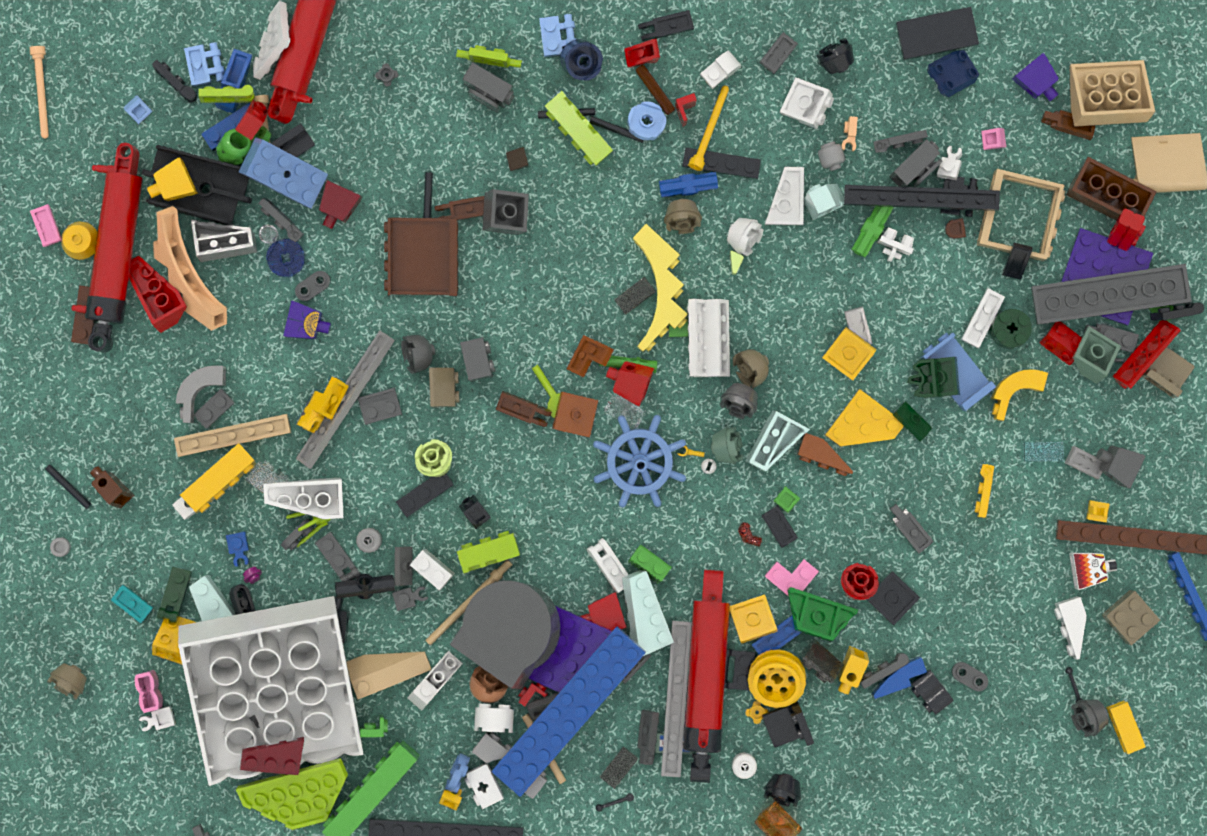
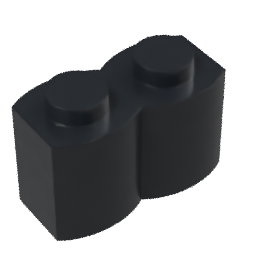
(932, 692)

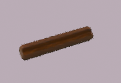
(655, 89)

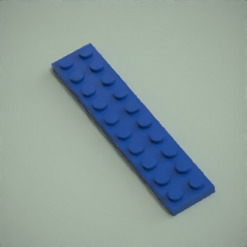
(568, 711)

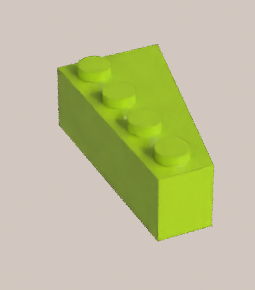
(579, 129)

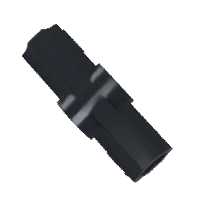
(364, 586)

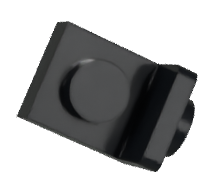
(474, 511)

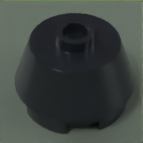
(836, 57)
(783, 789)

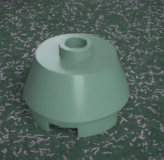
(727, 445)

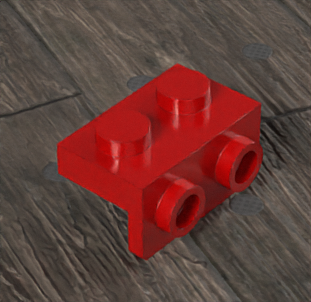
(1061, 342)

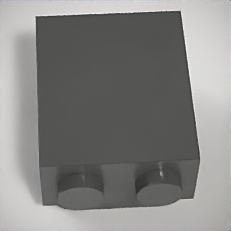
(488, 88)
(917, 165)

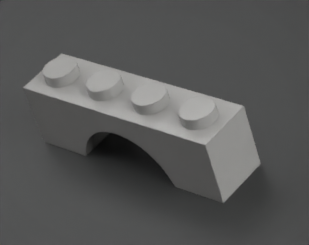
(490, 749)

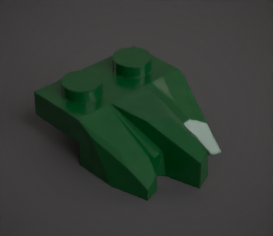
(936, 377)

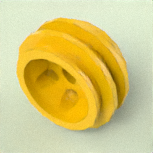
(773, 663)

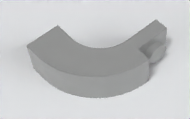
(194, 384)

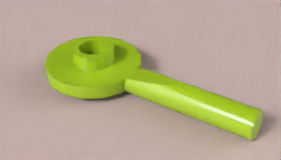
(554, 397)

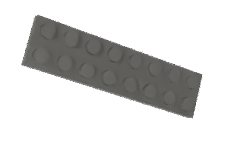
(1111, 294)

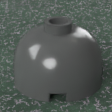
(417, 352)

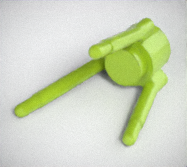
(322, 522)

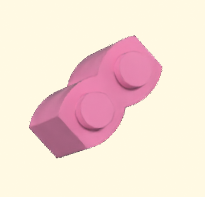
(150, 696)

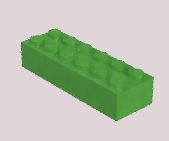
(375, 788)

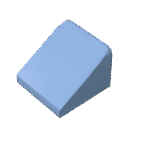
(137, 109)

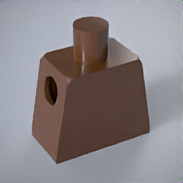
(110, 488)

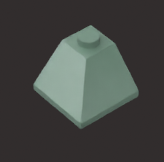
(1095, 355)

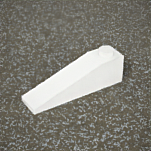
(311, 497)

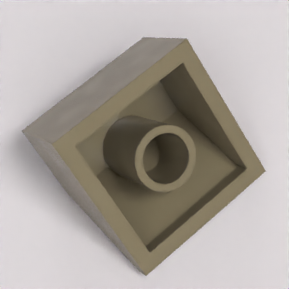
(443, 387)

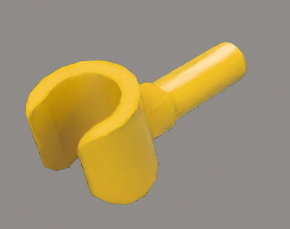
(691, 452)

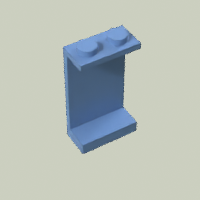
(972, 382)

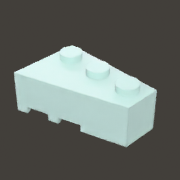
(774, 440)

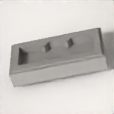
(858, 324)
(1084, 462)

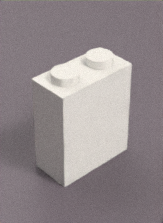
(432, 569)

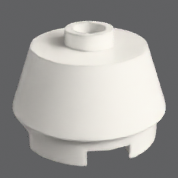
(744, 235)

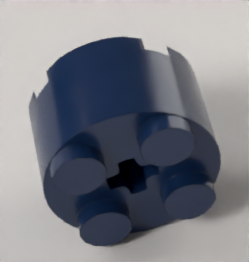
(591, 58)

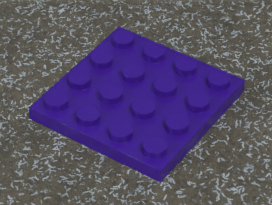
(1096, 257)
(576, 644)

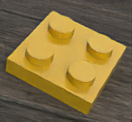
(849, 353)
(753, 619)

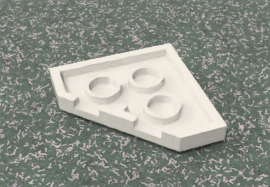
(272, 41)

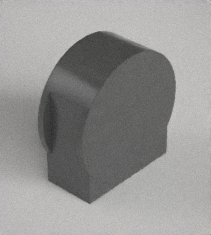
(509, 631)

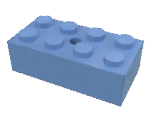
(267, 166)

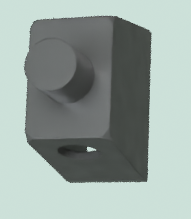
(1120, 464)

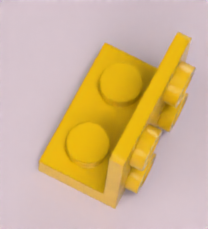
(166, 640)

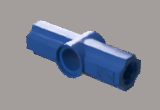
(688, 184)

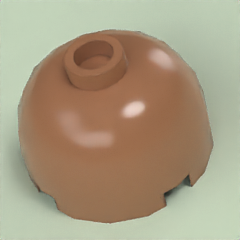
(486, 686)

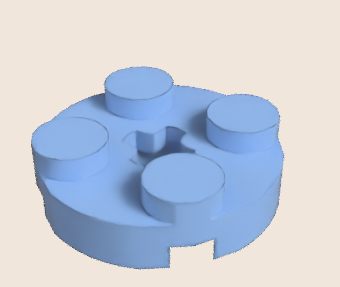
(655, 115)

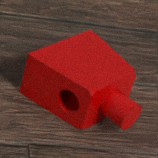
(631, 381)
(606, 612)

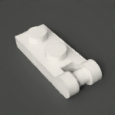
(608, 564)

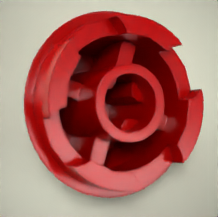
(859, 581)

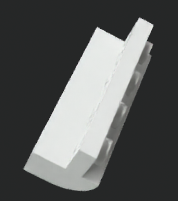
(709, 338)

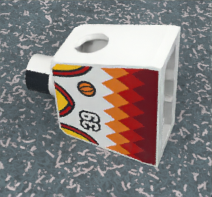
(1090, 569)

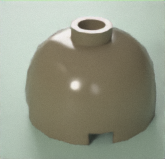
(752, 366)

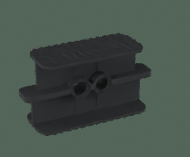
(226, 185)

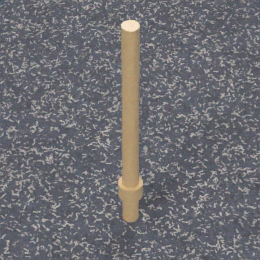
(495, 576)

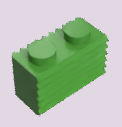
(647, 561)

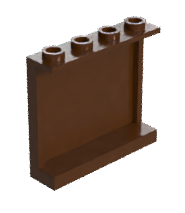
(421, 256)

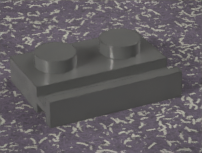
(380, 406)

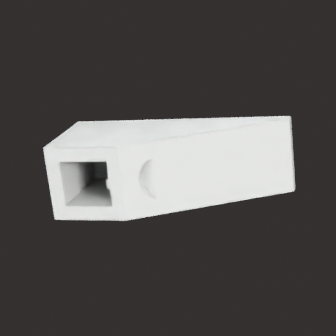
(1073, 620)
(434, 680)

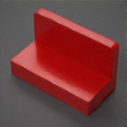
(683, 104)

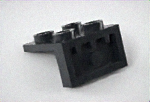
(787, 725)

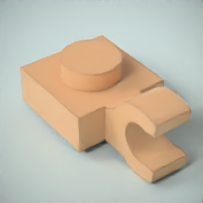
(850, 128)

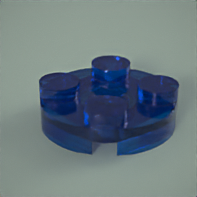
(283, 247)

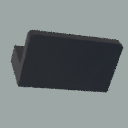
(295, 141)

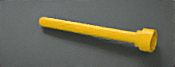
(697, 161)

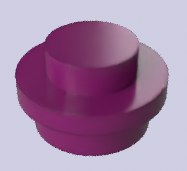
(252, 575)

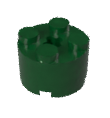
(1002, 335)

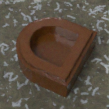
(955, 229)

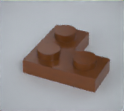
(586, 352)

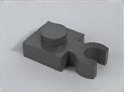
(406, 598)

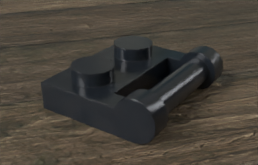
(741, 669)

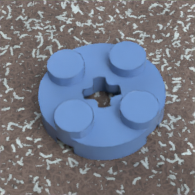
(458, 771)

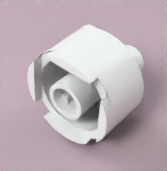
(494, 718)

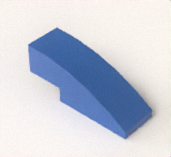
(235, 76)
(900, 678)

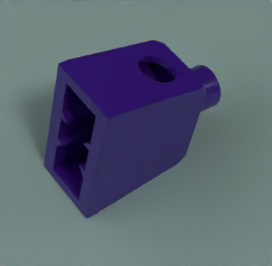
(1038, 78)

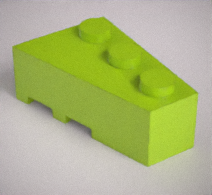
(488, 551)

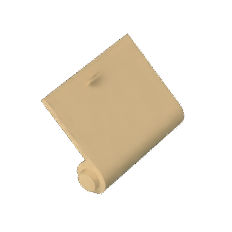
(1170, 162)

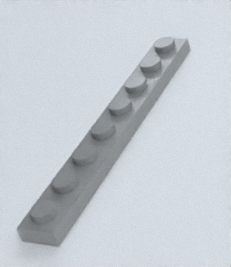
(356, 383)
(676, 699)

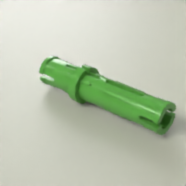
(617, 362)

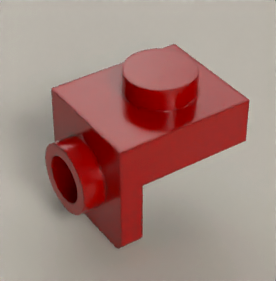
(526, 694)

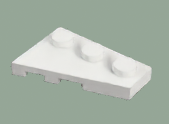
(789, 199)

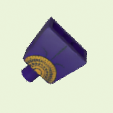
(304, 322)

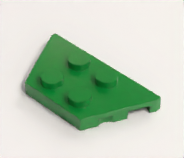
(818, 615)

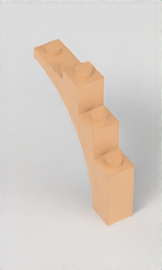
(172, 253)

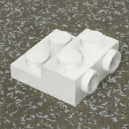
(807, 103)

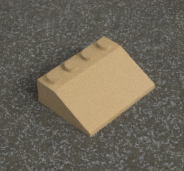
(1110, 93)

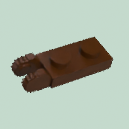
(463, 208)
(522, 409)

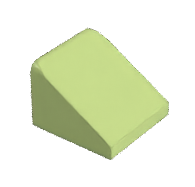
(736, 260)

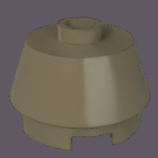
(682, 216)
(68, 680)

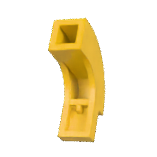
(1024, 379)

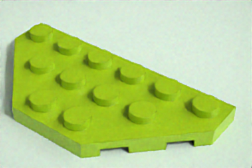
(297, 798)

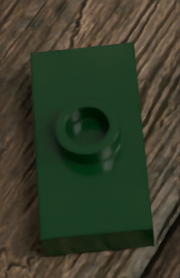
(912, 421)

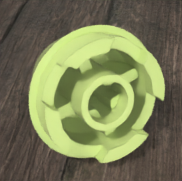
(433, 458)

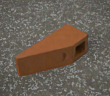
(818, 450)

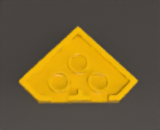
(863, 422)

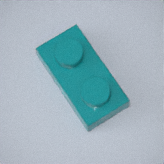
(132, 603)

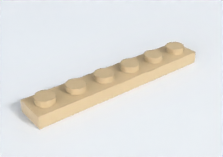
(232, 435)

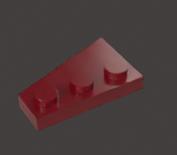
(275, 758)

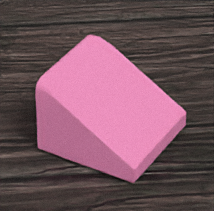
(993, 138)

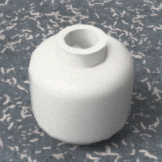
(739, 760)

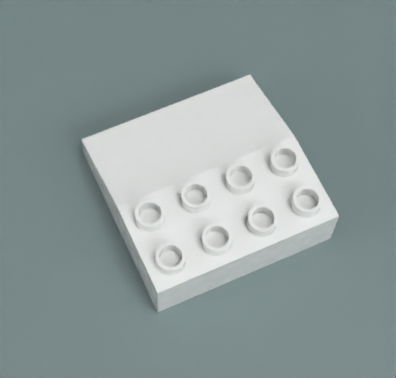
(274, 665)

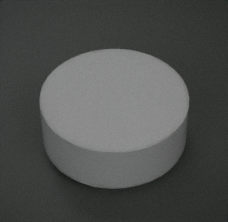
(60, 547)

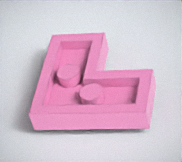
(798, 579)

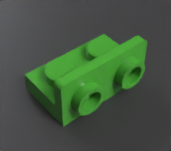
(372, 730)

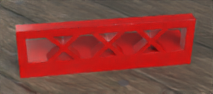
(1146, 354)

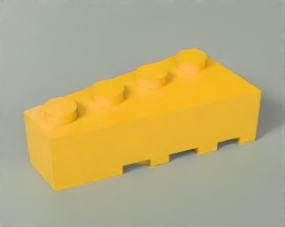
(218, 479)

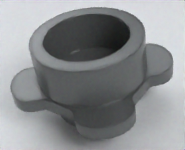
(381, 74)

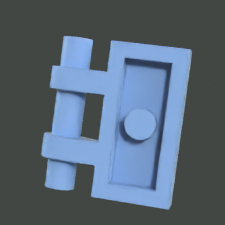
(551, 34)
(198, 66)

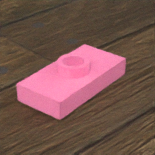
(46, 225)

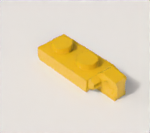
(984, 489)

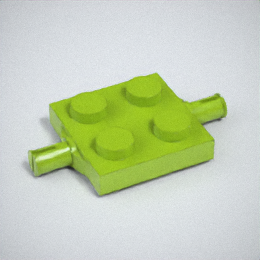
(496, 58)

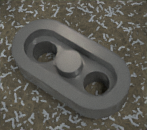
(313, 287)
(292, 540)
(970, 676)

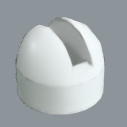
(704, 465)

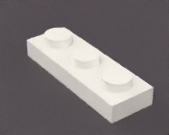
(982, 318)

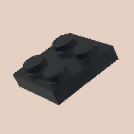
(893, 598)

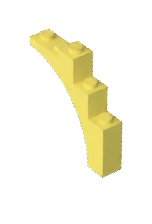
(667, 312)

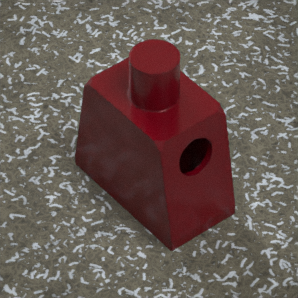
(337, 204)

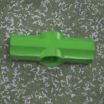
(871, 230)

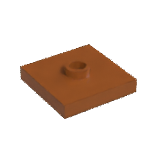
(575, 414)

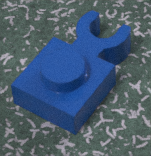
(237, 544)

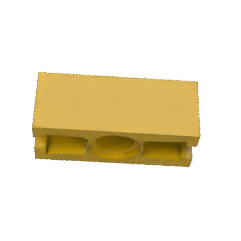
(1125, 727)

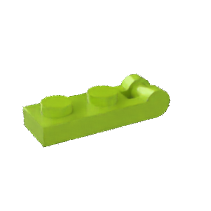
(226, 95)

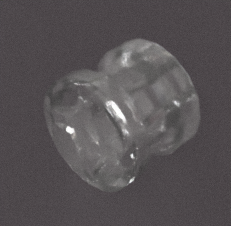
(270, 235)

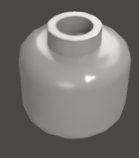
(831, 156)
(374, 535)

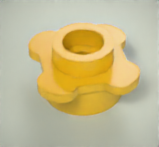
(756, 707)

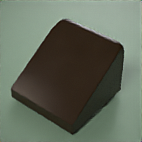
(517, 159)

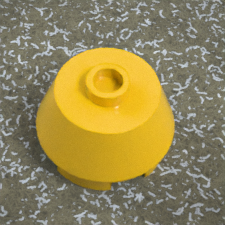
(79, 240)

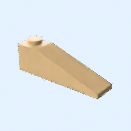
(379, 671)

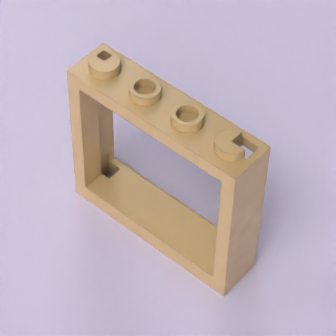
(1054, 212)

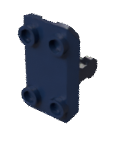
(953, 72)

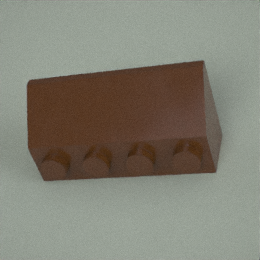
(1109, 190)

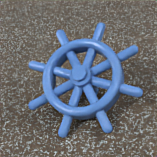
(639, 461)

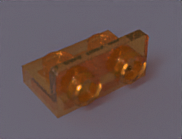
(777, 822)

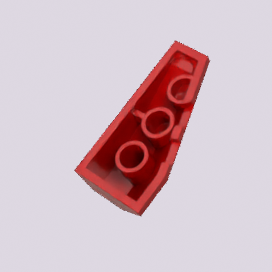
(159, 298)

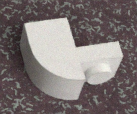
(720, 69)

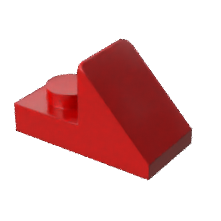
(642, 53)

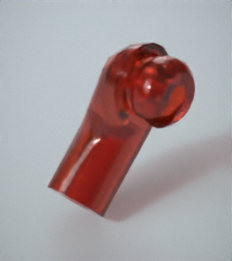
(746, 535)

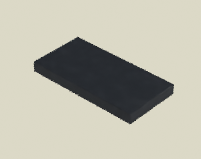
(937, 33)

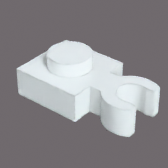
(950, 166)
(160, 718)

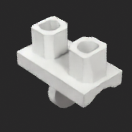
(903, 247)

